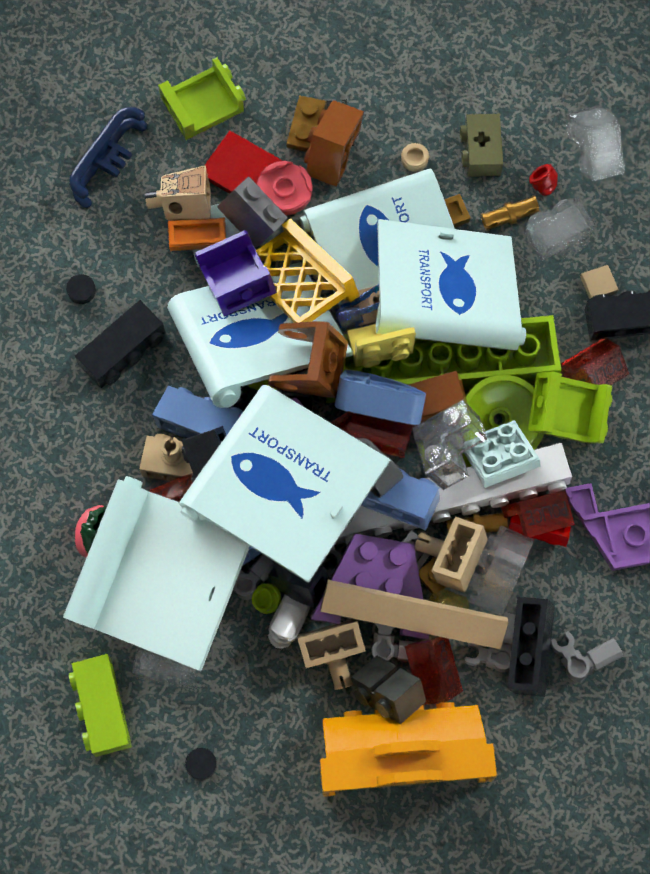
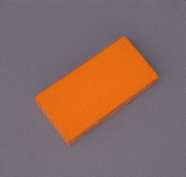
(195, 233)

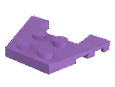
(619, 533)
(378, 566)

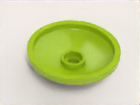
(504, 396)

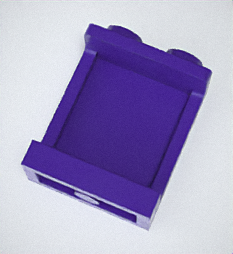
(235, 273)

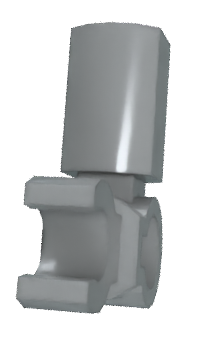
(248, 583)
(384, 645)
(492, 657)
(578, 666)

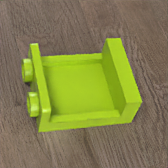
(203, 100)
(570, 408)

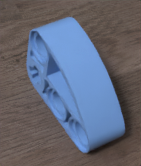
(379, 397)

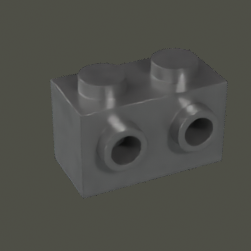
(252, 211)

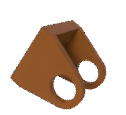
(325, 361)

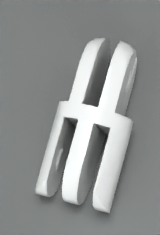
(287, 622)

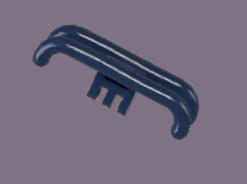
(105, 152)

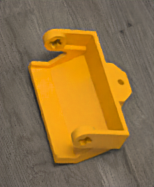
(423, 749)

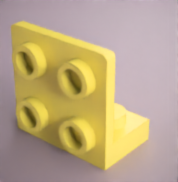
(373, 348)

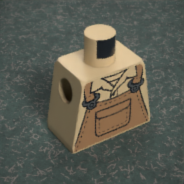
(183, 195)

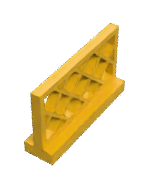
(319, 264)

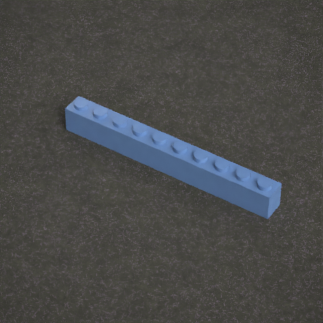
(189, 415)

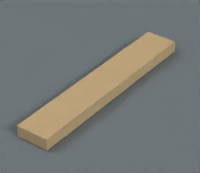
(414, 614)

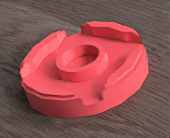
(286, 186)

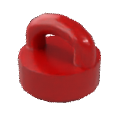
(543, 178)

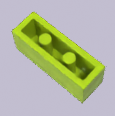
(100, 705)

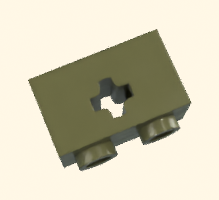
(483, 130)

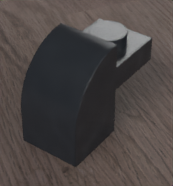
(297, 588)

